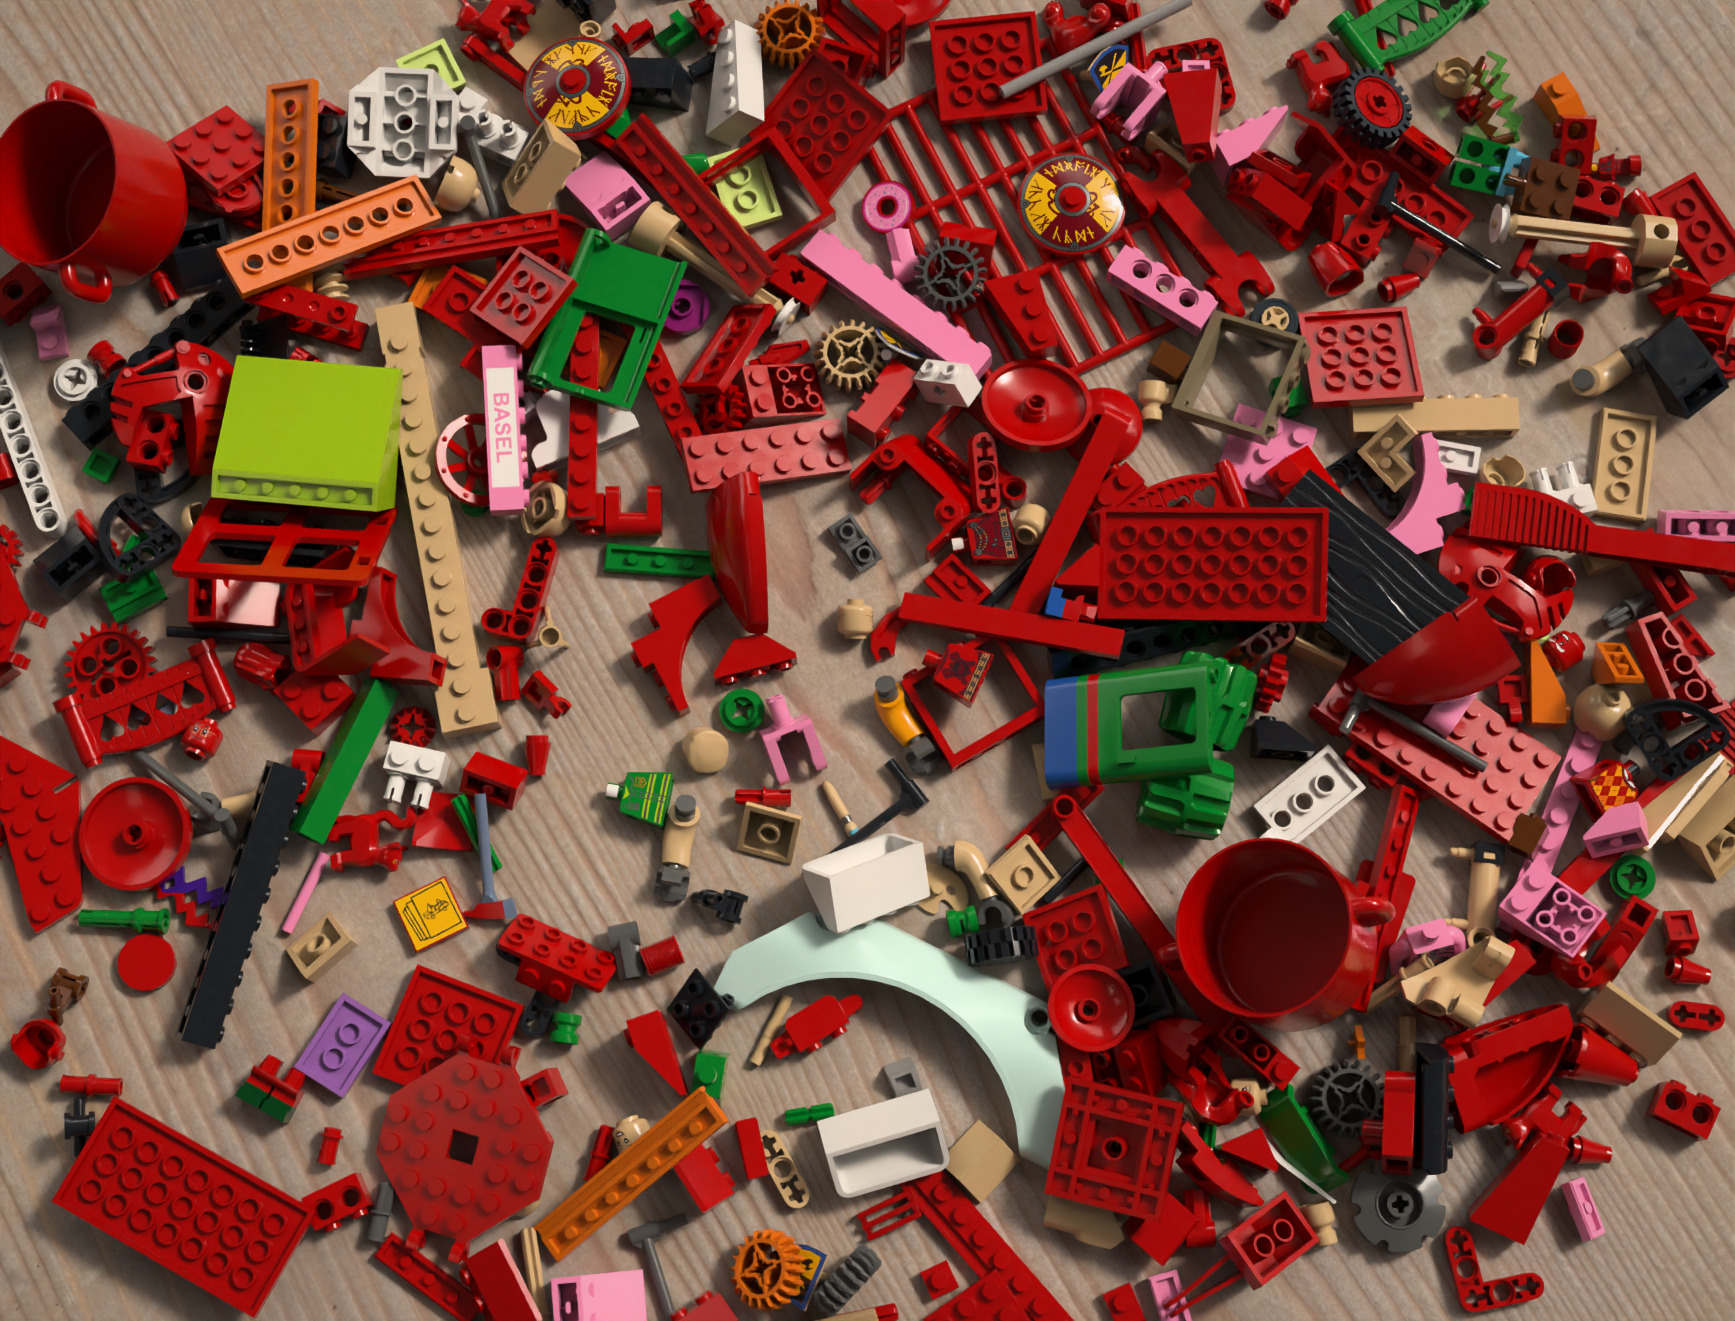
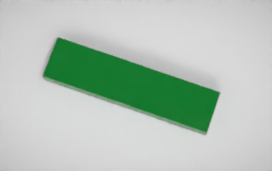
(657, 561)

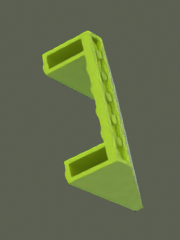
(310, 434)

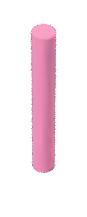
(305, 892)

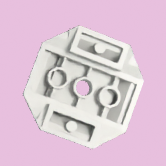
(383, 103)

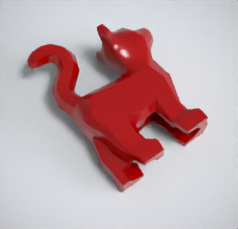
(495, 20)
(1319, 77)
(364, 840)
(1538, 1116)

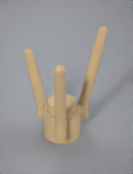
(549, 635)

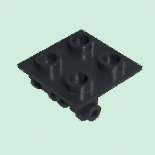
(265, 338)
(699, 1008)

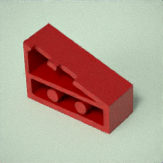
(1024, 310)

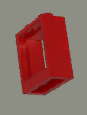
(939, 449)

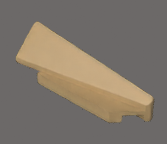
(1683, 799)

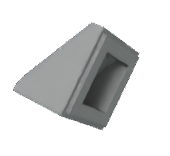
(1510, 289)
(903, 1077)

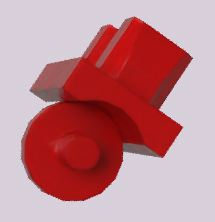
(705, 21)

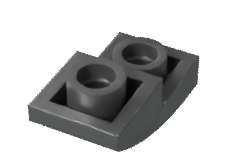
(854, 543)

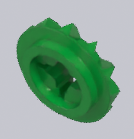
(744, 698)
(1642, 870)

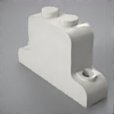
(554, 415)

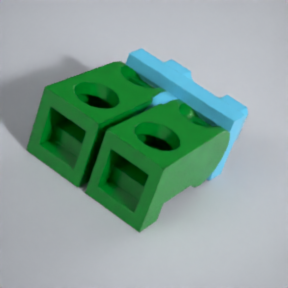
(1495, 161)

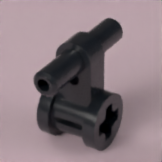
(727, 904)
(79, 1125)

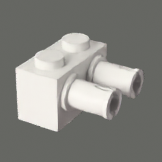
(499, 137)
(1573, 493)
(416, 764)

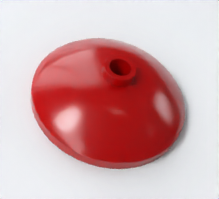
(1121, 402)
(1106, 996)

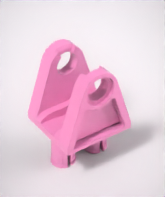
(1136, 91)
(784, 724)

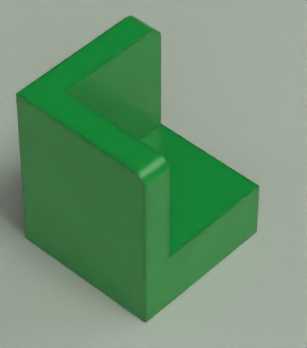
(676, 36)

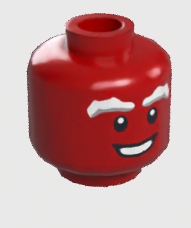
(1563, 650)

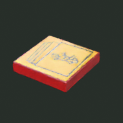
(431, 914)

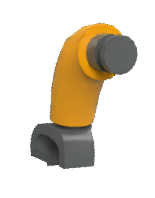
(900, 721)

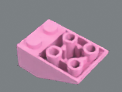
(1236, 146)
(607, 195)
(1550, 912)
(600, 1297)

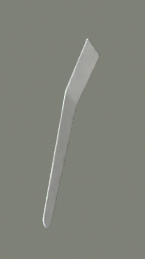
(1289, 1167)

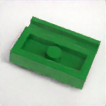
(133, 598)

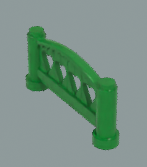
(1361, 36)

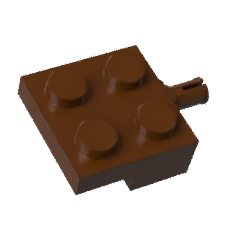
(1543, 189)

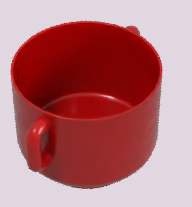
(88, 194)
(1276, 935)

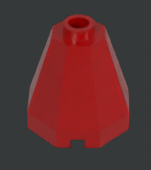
(1183, 1042)

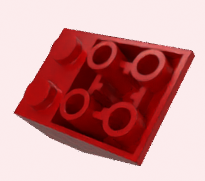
(779, 394)
(233, 604)

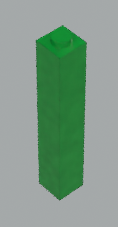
(344, 760)

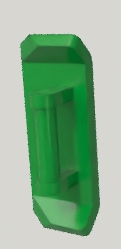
(1301, 1140)

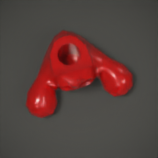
(1075, 30)

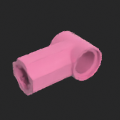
(902, 255)

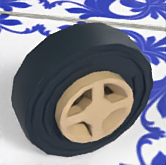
(1275, 313)

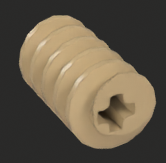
(328, 282)

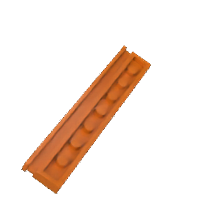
(631, 1173)

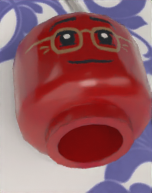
(201, 739)

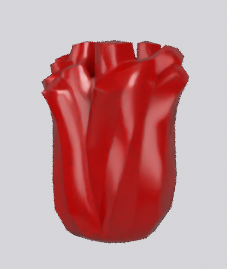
(262, 666)

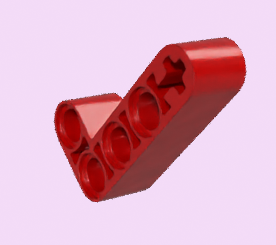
(526, 590)

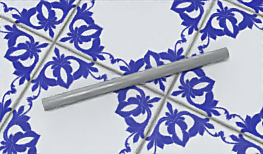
(1093, 47)

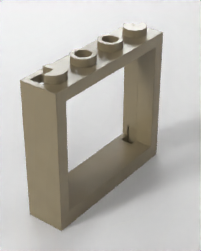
(1203, 359)

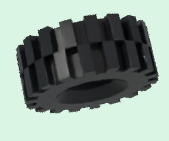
(1001, 946)

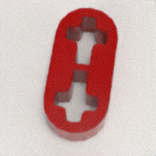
(1695, 1009)

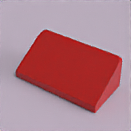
(751, 1148)

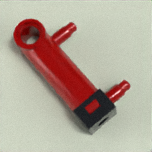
(1547, 292)

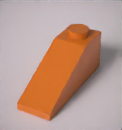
(1560, 98)
(1614, 665)
(1546, 698)

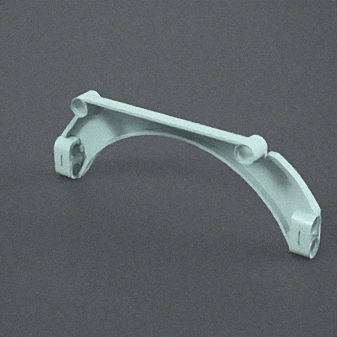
(982, 1004)

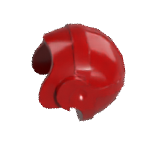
(1548, 575)
(39, 1043)

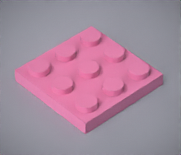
(1254, 459)

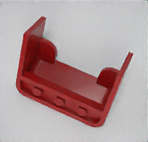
(1325, 162)
(953, 492)
(319, 626)

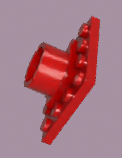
(1091, 1168)

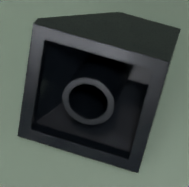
(1278, 741)
(1150, 991)

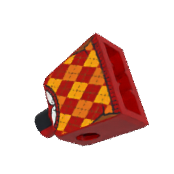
(1605, 786)

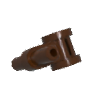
(61, 992)

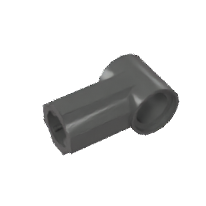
(625, 944)

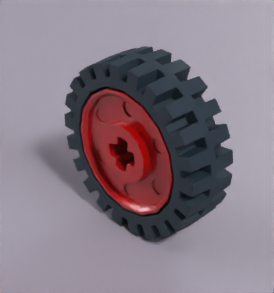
(1371, 108)

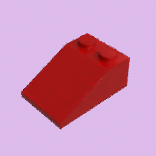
(654, 1043)

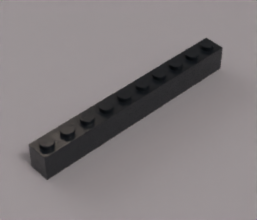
(241, 904)

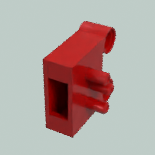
(1397, 1126)

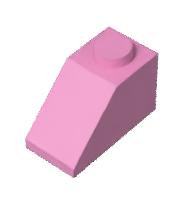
(1618, 831)

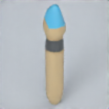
(839, 808)

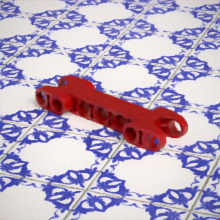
(1168, 199)

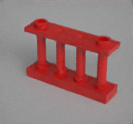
(313, 315)

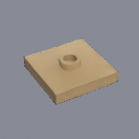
(1022, 875)

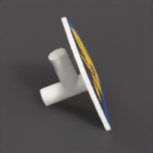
(896, 347)

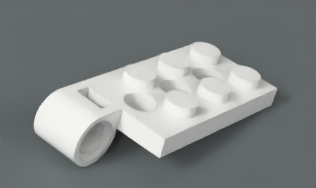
(1304, 782)

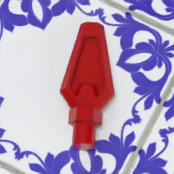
(782, 353)

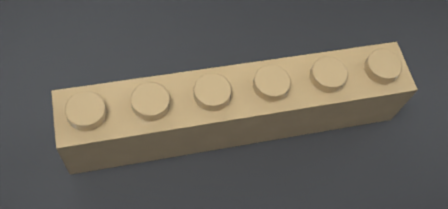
(1442, 416)

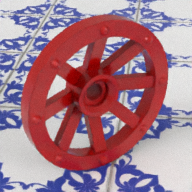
(475, 453)

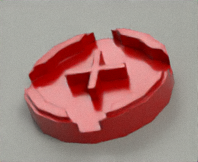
(147, 962)

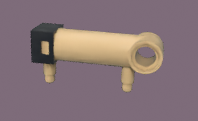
(1483, 889)

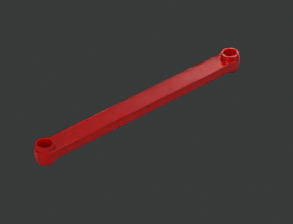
(477, 48)
(1134, 908)

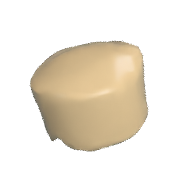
(1453, 77)
(705, 750)

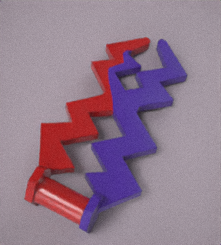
(182, 888)

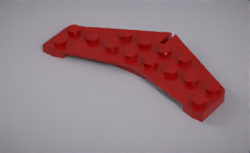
(42, 833)

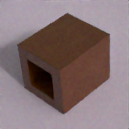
(1169, 363)
(1528, 836)

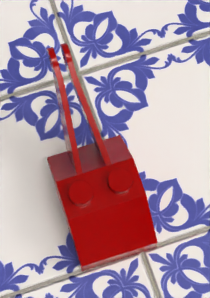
(1258, 1246)

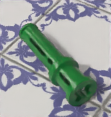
(137, 920)

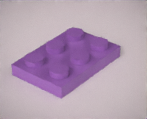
(343, 1045)

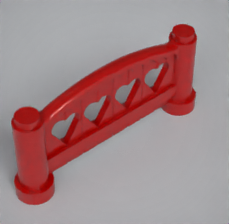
(1223, 479)
(86, 719)

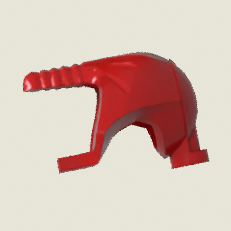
(1606, 271)
(1580, 974)
(1211, 1098)

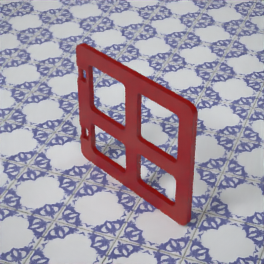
(284, 538)

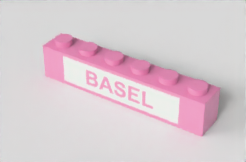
(503, 430)

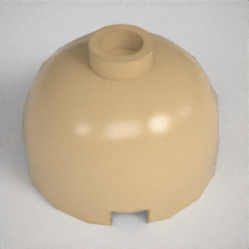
(457, 186)
(546, 511)
(1601, 711)

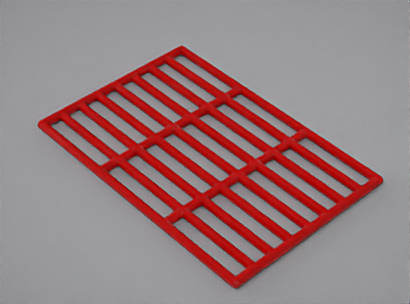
(1002, 175)

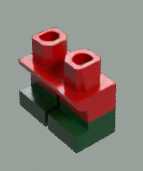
(270, 1093)

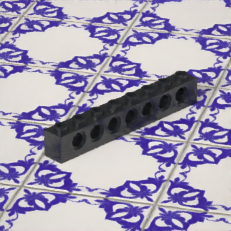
(181, 327)
(1147, 644)

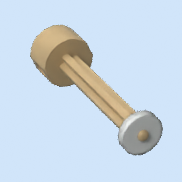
(661, 231)
(1648, 241)

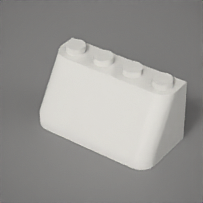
(867, 880)
(884, 1144)

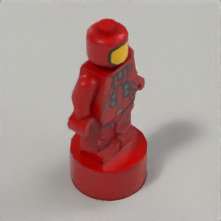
(1609, 167)

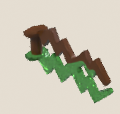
(1495, 90)

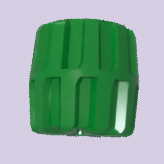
(1230, 704)
(1188, 804)

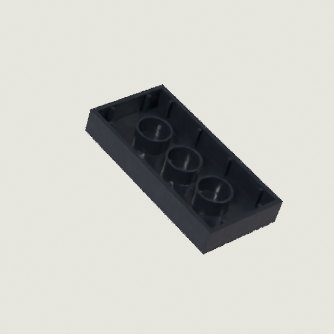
(1375, 583)

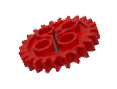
(96, 648)

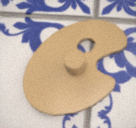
(939, 879)

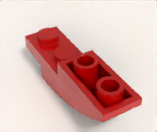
(1214, 1175)

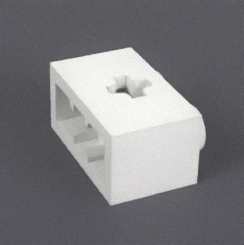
(947, 383)

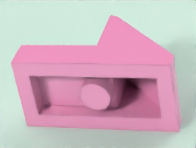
(50, 332)

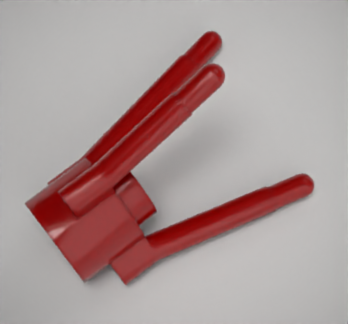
(1467, 105)

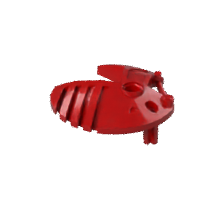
(200, 408)
(1472, 560)

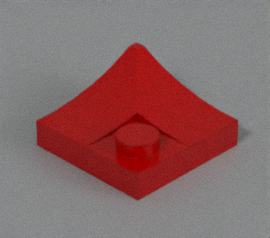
(440, 825)

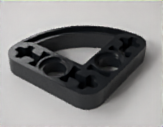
(170, 491)
(151, 539)
(1675, 753)

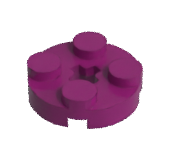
(694, 318)

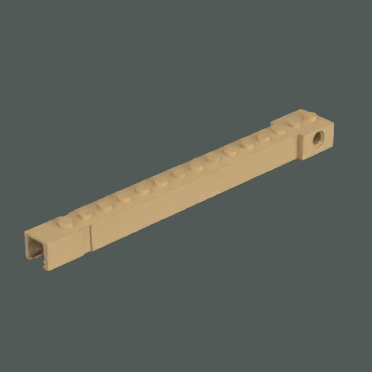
(468, 690)

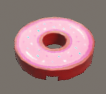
(876, 198)

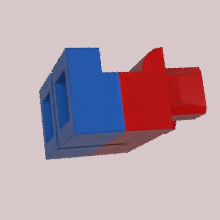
(1068, 609)

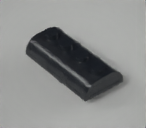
(1432, 1107)

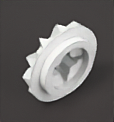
(73, 369)

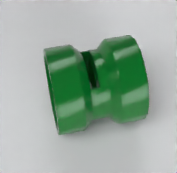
(968, 918)
(566, 1026)

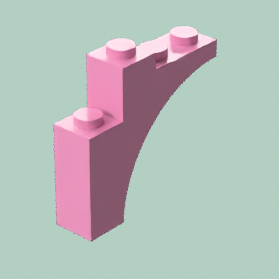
(1427, 500)

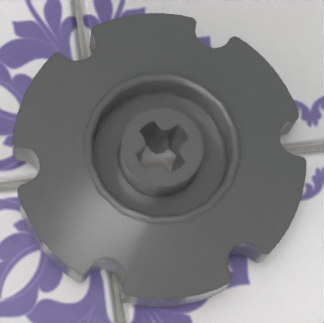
(1401, 1229)

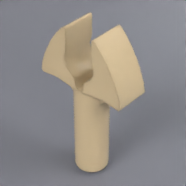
(1658, 274)

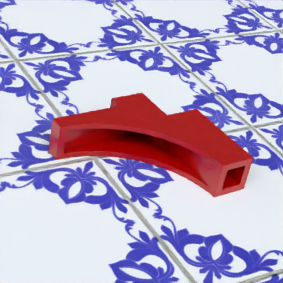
(381, 623)
(664, 649)

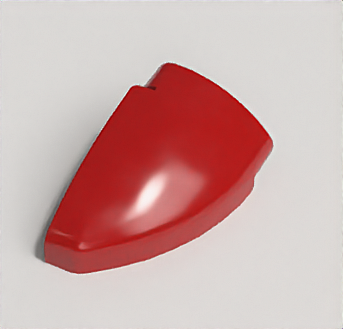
(739, 548)
(1442, 661)
(1504, 1064)

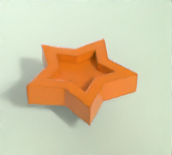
(1358, 1042)

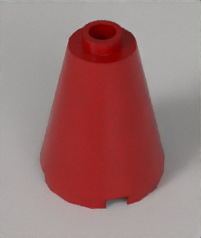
(1595, 1060)

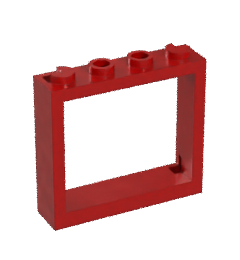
(887, 47)
(753, 149)
(993, 739)

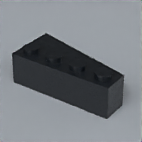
(659, 83)

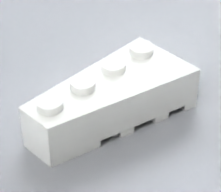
(736, 85)

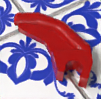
(89, 530)
(886, 633)

